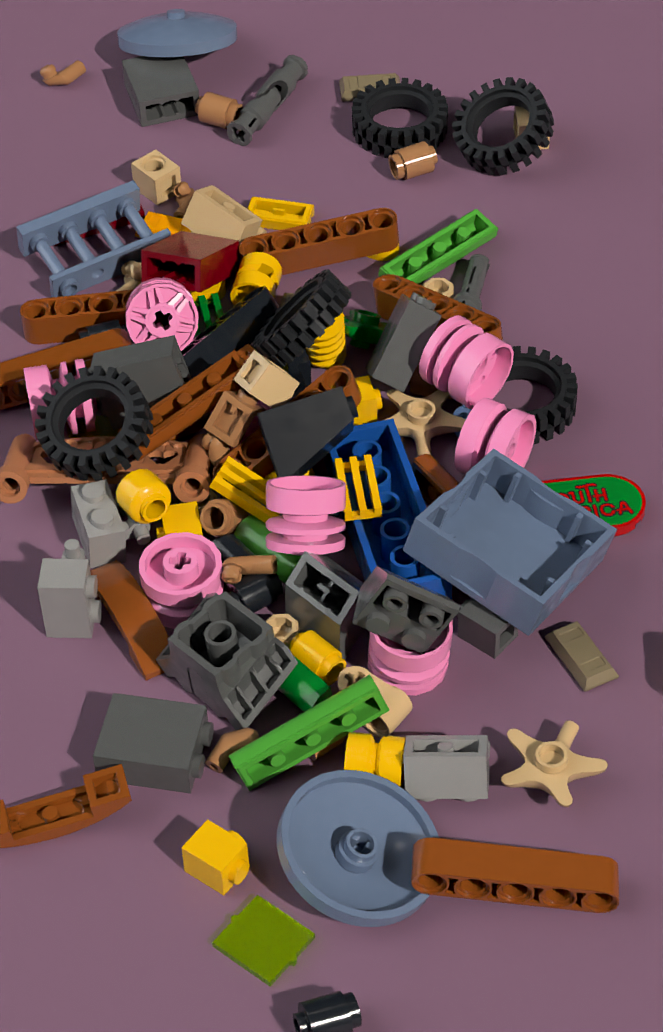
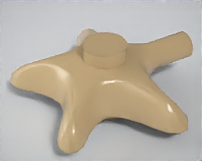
(423, 418)
(551, 764)

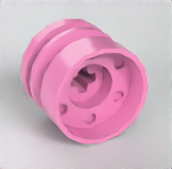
(162, 296)
(466, 361)
(40, 381)
(305, 517)
(407, 668)

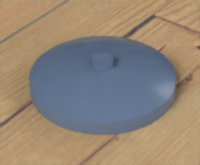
(177, 34)
(351, 847)

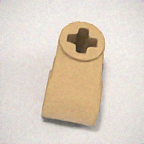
(396, 700)

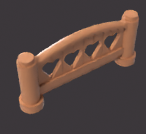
(186, 471)

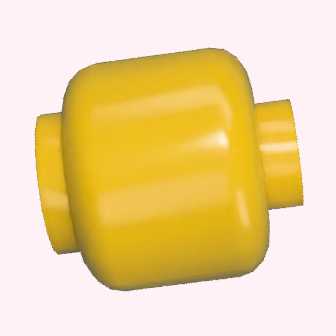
(143, 496)

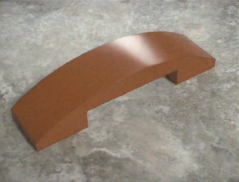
(132, 616)
(65, 811)

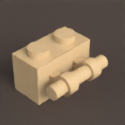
(219, 215)

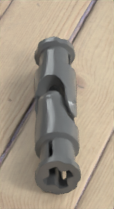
(268, 100)

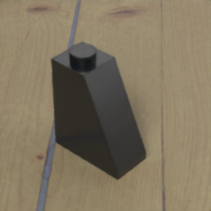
(306, 430)

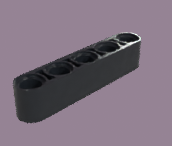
(230, 331)

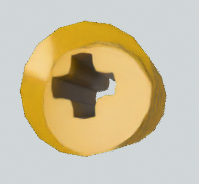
(331, 347)

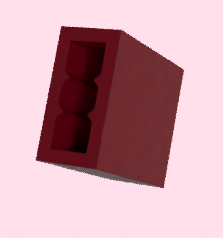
(191, 259)

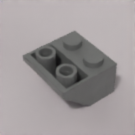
(324, 600)
(402, 610)

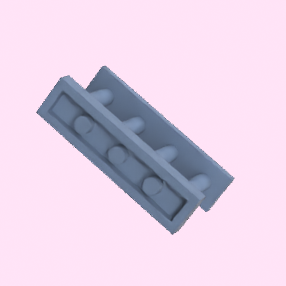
(80, 218)

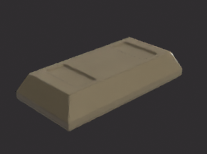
(353, 84)
(581, 656)

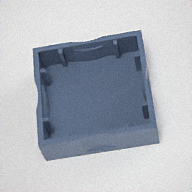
(509, 541)

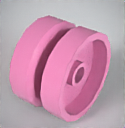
(493, 427)
(179, 574)

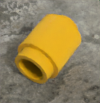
(318, 655)

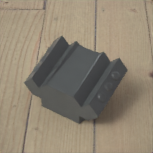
(227, 658)

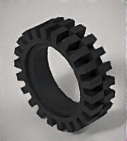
(398, 96)
(486, 103)
(302, 318)
(560, 382)
(67, 398)

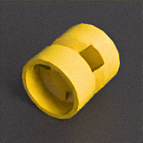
(256, 271)
(376, 758)

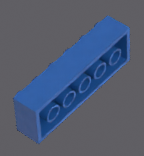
(383, 538)

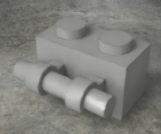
(100, 524)
(69, 594)
(447, 767)

